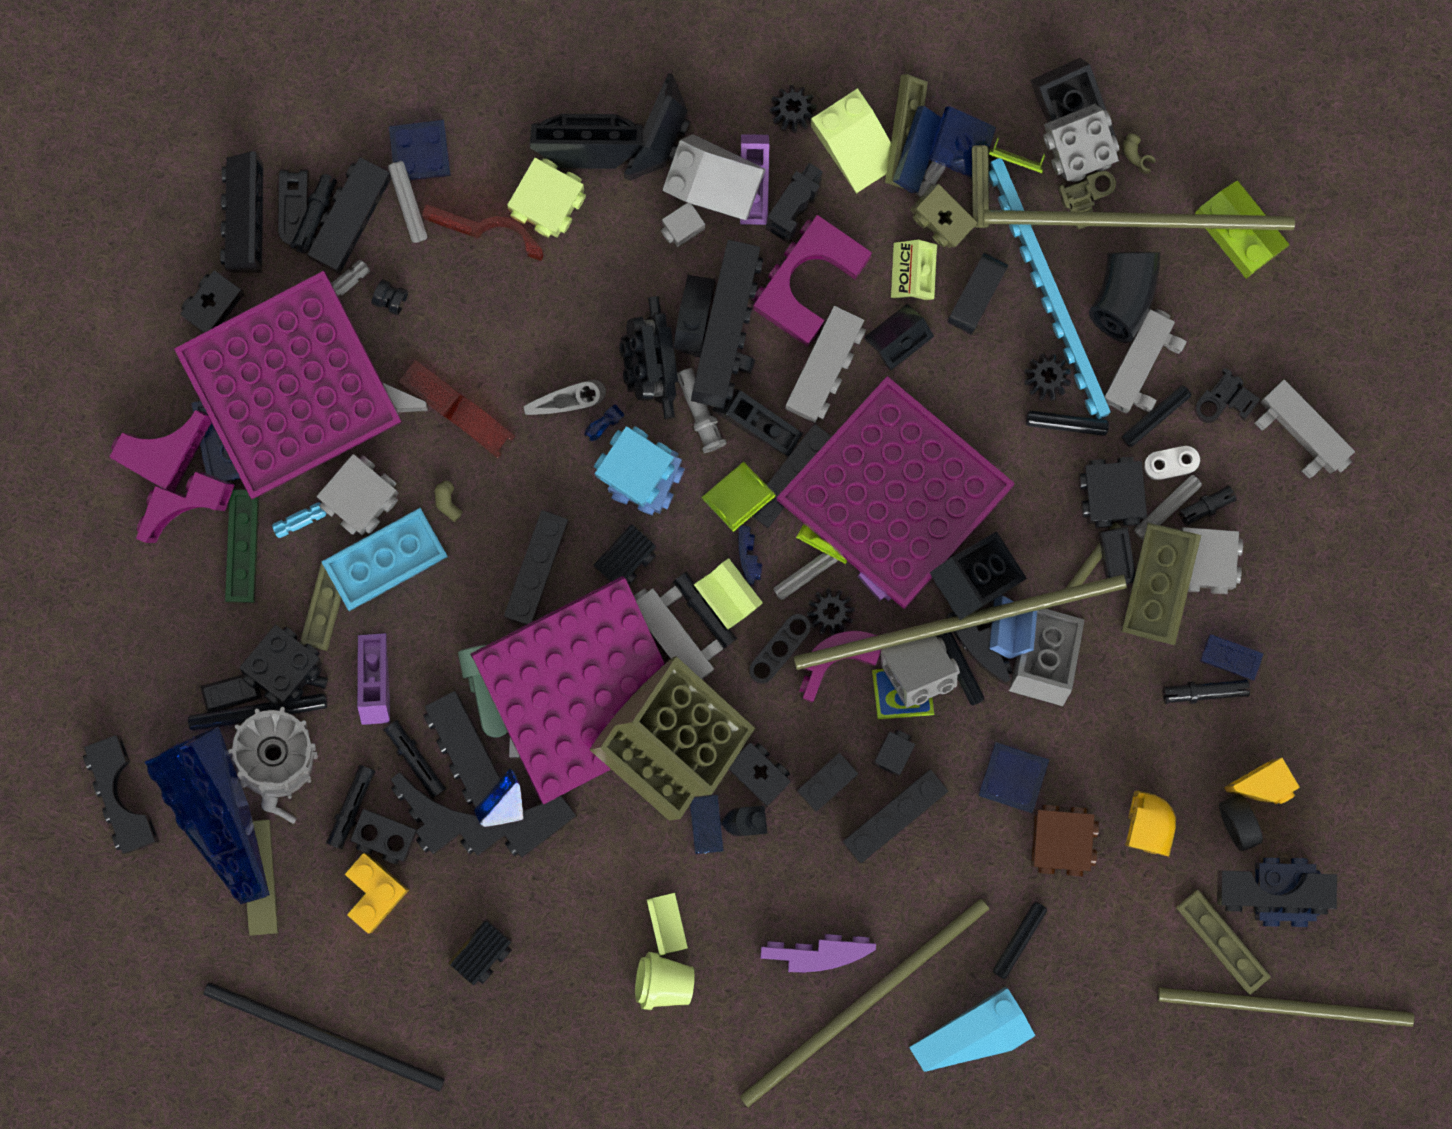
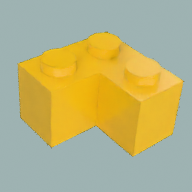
(381, 891)

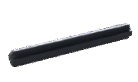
(240, 714)

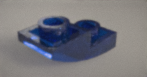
(749, 564)

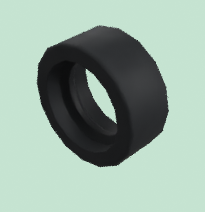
(1240, 822)

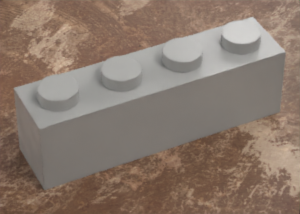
(825, 364)

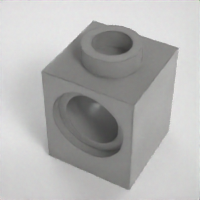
(682, 225)

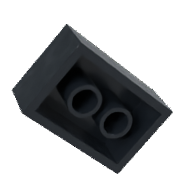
(978, 575)

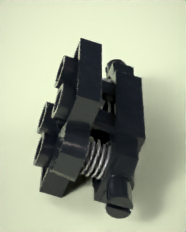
(650, 358)

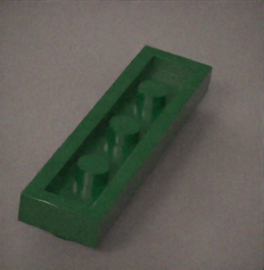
(242, 548)

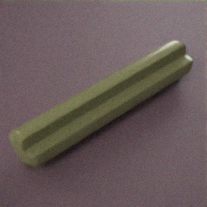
(980, 183)

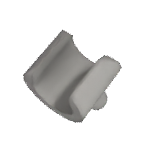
(270, 806)

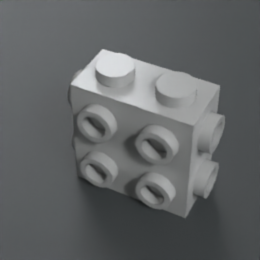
(1081, 143)
(358, 495)
(1216, 560)
(920, 669)

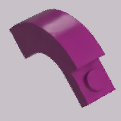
(811, 684)

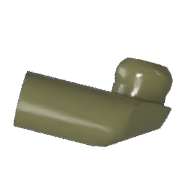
(443, 500)

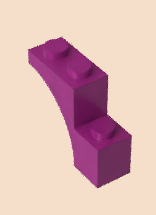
(166, 505)

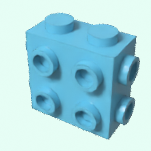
(635, 465)

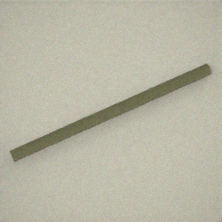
(1285, 1007)

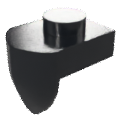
(745, 821)

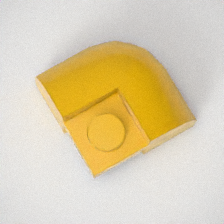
(1151, 824)

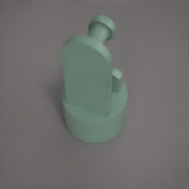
(489, 716)

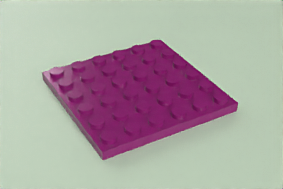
(288, 385)
(895, 492)
(566, 681)

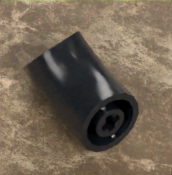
(1126, 293)

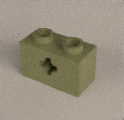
(957, 220)

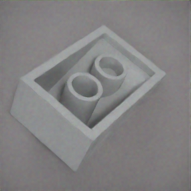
(713, 178)
(1051, 667)

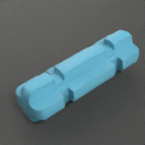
(298, 520)

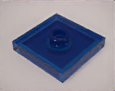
(955, 140)

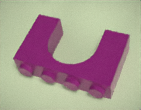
(819, 242)

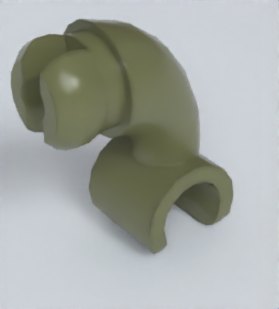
(1130, 149)

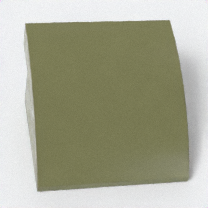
(673, 739)

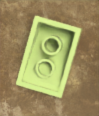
(854, 140)

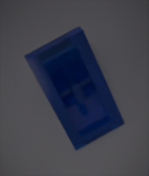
(502, 803)

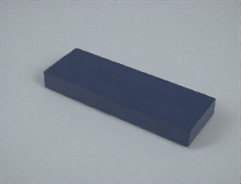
(917, 149)

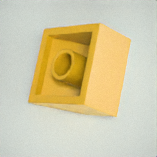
(1266, 783)

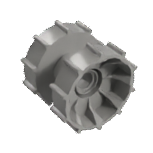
(268, 731)

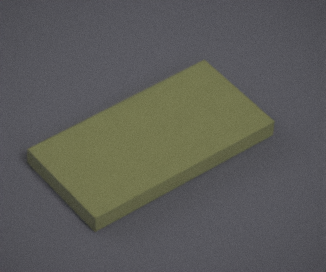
(1161, 583)

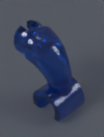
(598, 427)

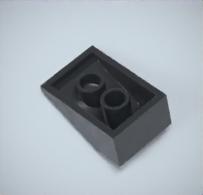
(1067, 90)

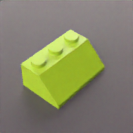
(1245, 247)

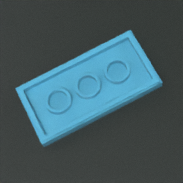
(384, 559)

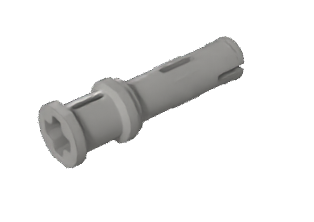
(704, 422)

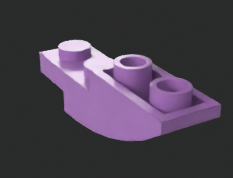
(830, 953)

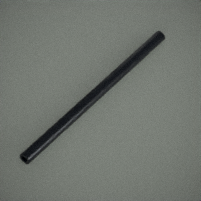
(324, 1036)

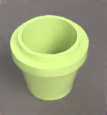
(663, 982)

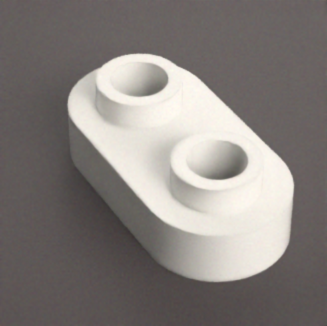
(1172, 463)

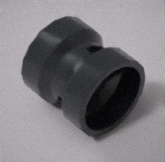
(389, 297)

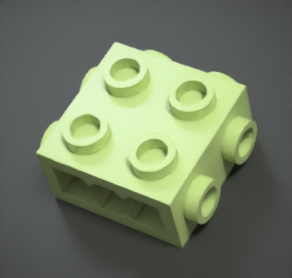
(547, 198)

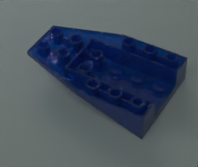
(212, 810)

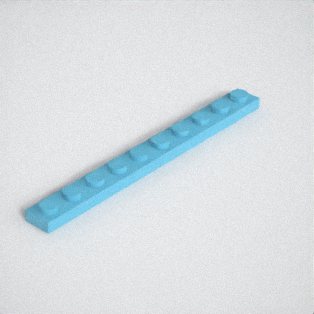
(1052, 299)

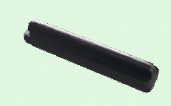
(1156, 416)
(1067, 423)
(965, 676)
(1020, 940)

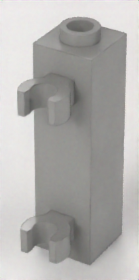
(1139, 360)
(1307, 428)
(671, 634)

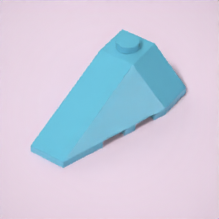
(980, 1032)

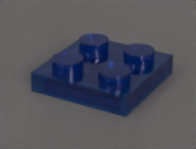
(421, 149)
(1013, 777)

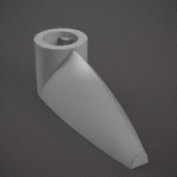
(567, 399)

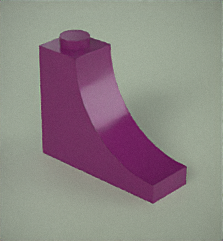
(162, 458)

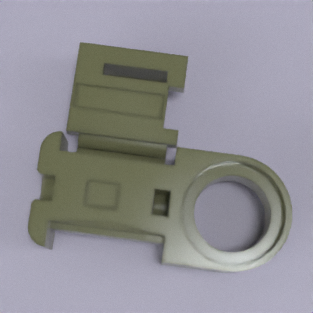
(1080, 198)

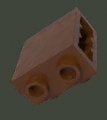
(1064, 840)

